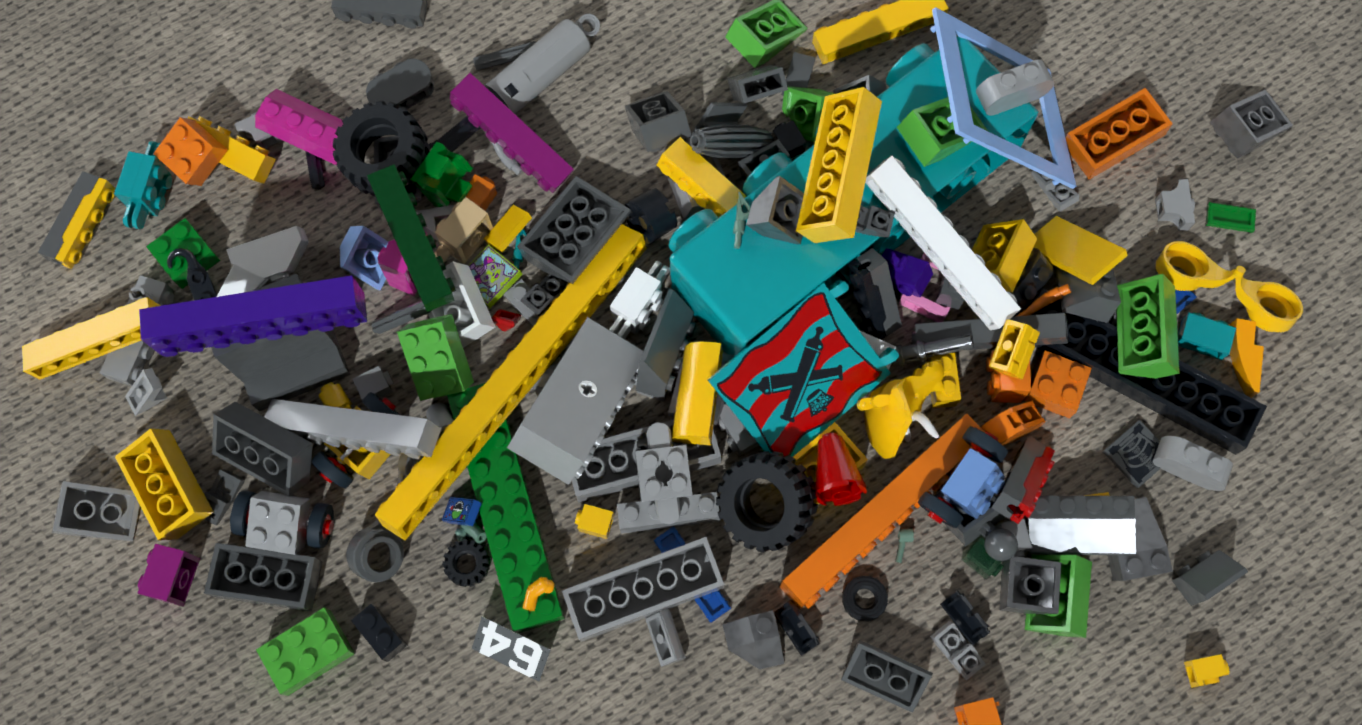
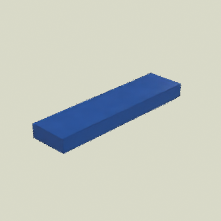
(712, 604)

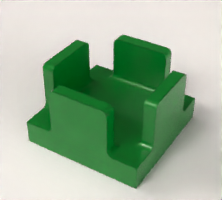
(441, 176)

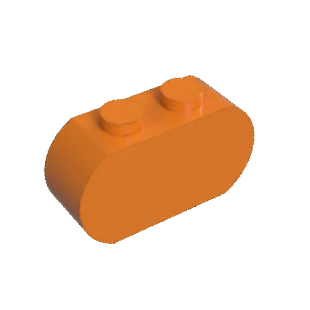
(1014, 423)

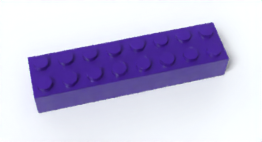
(253, 316)

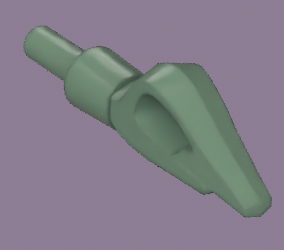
(739, 224)

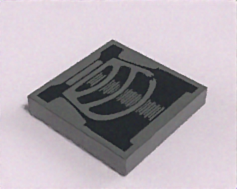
(1135, 453)

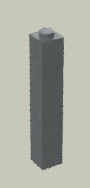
(1052, 330)

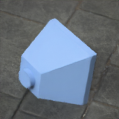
(360, 255)

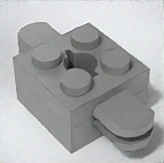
(663, 473)

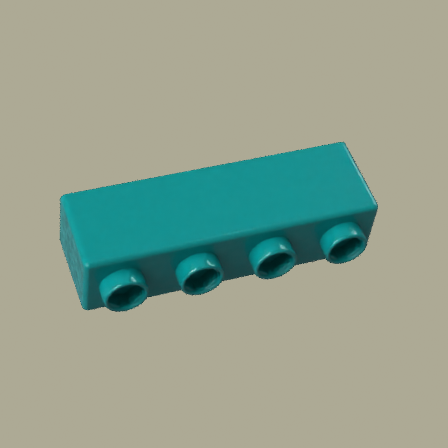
(751, 287)

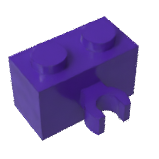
(907, 272)

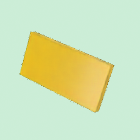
(1078, 250)

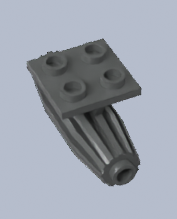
(722, 137)

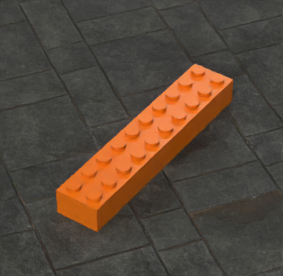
(877, 517)

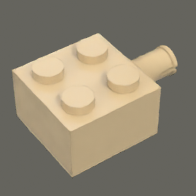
(462, 231)

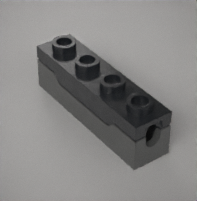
(875, 294)

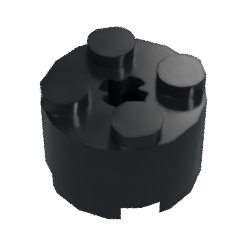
(651, 215)

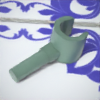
(904, 535)

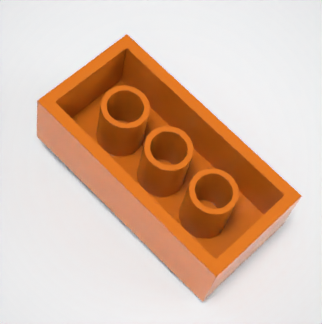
(1117, 133)

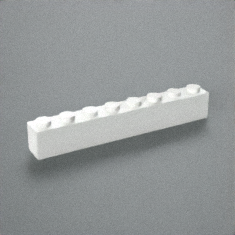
(942, 243)

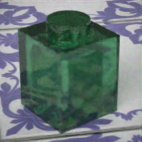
(980, 561)

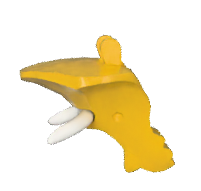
(897, 404)

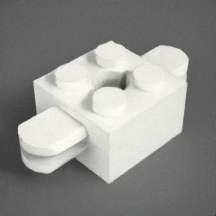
(637, 300)

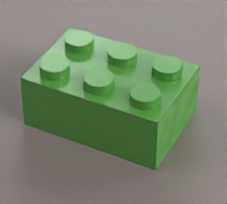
(435, 357)
(305, 651)

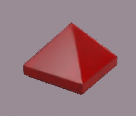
(505, 320)

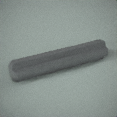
(500, 57)
(399, 317)

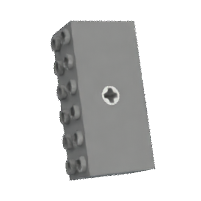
(578, 402)

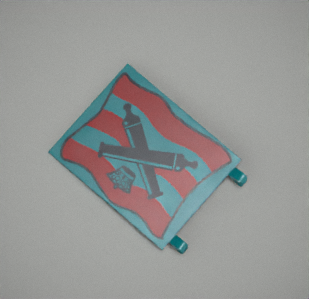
(801, 373)

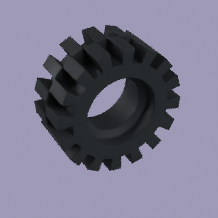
(452, 557)

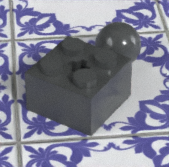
(999, 542)

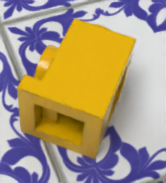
(1206, 670)

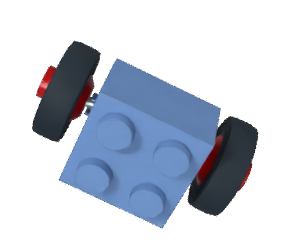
(971, 482)

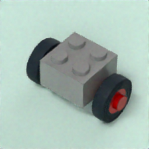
(280, 521)

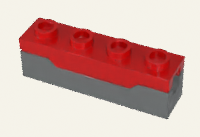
(1024, 480)

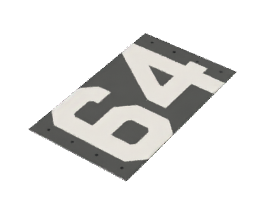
(510, 649)

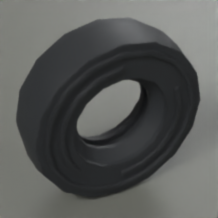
(854, 609)

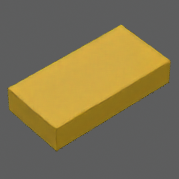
(507, 228)

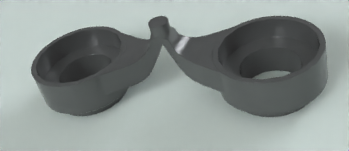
(375, 533)

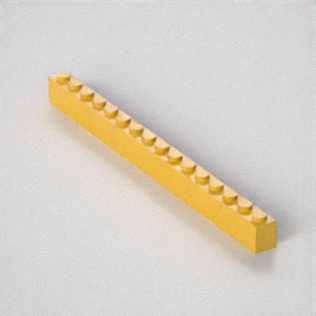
(509, 384)

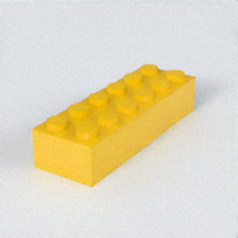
(839, 166)

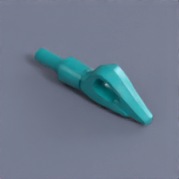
(517, 256)

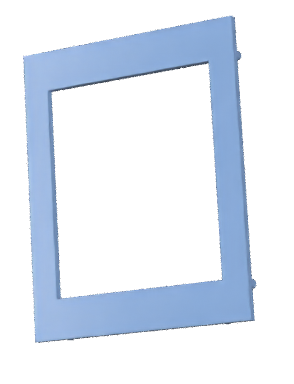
(946, 29)

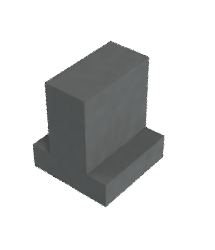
(284, 365)

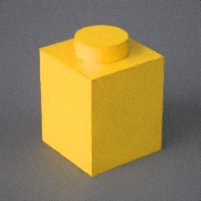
(594, 521)

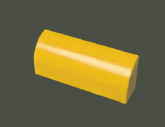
(696, 395)

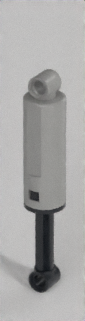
(532, 72)

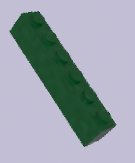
(411, 238)

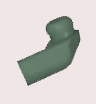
(470, 532)

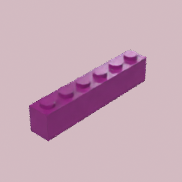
(510, 133)

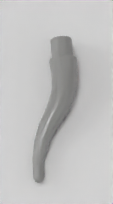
(510, 164)

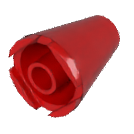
(837, 473)

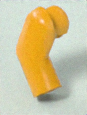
(536, 589)

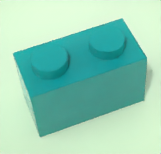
(1206, 335)

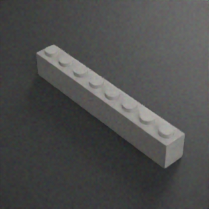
(356, 428)

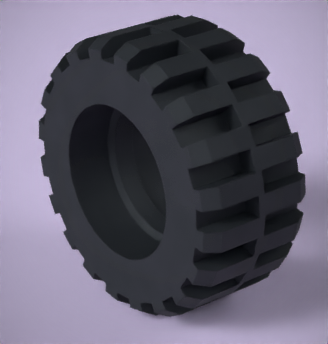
(370, 124)
(740, 515)

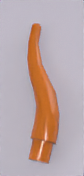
(1046, 299)

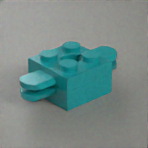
(142, 186)

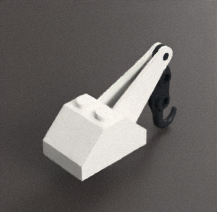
(253, 263)

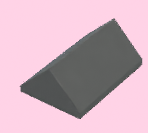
(886, 676)

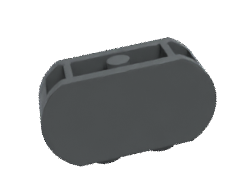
(403, 84)

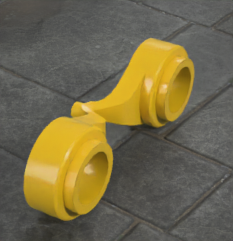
(1252, 294)

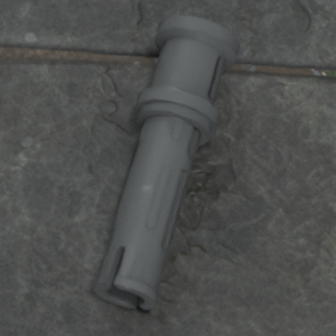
(923, 350)

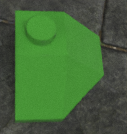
(804, 108)

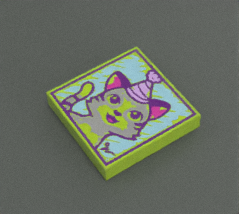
(493, 275)

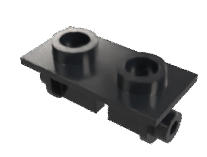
(961, 613)
(796, 627)

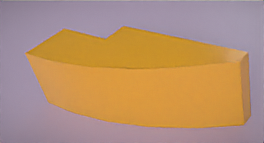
(1246, 357)

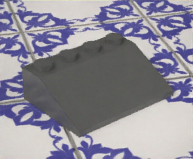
(573, 230)

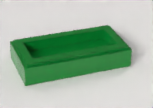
(1230, 217)

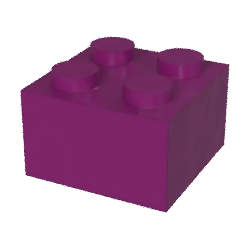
(168, 575)

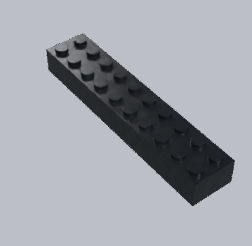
(1185, 398)

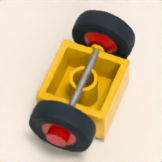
(361, 461)

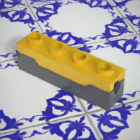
(77, 220)

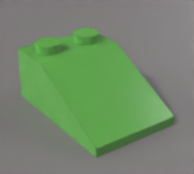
(764, 32)
(931, 133)

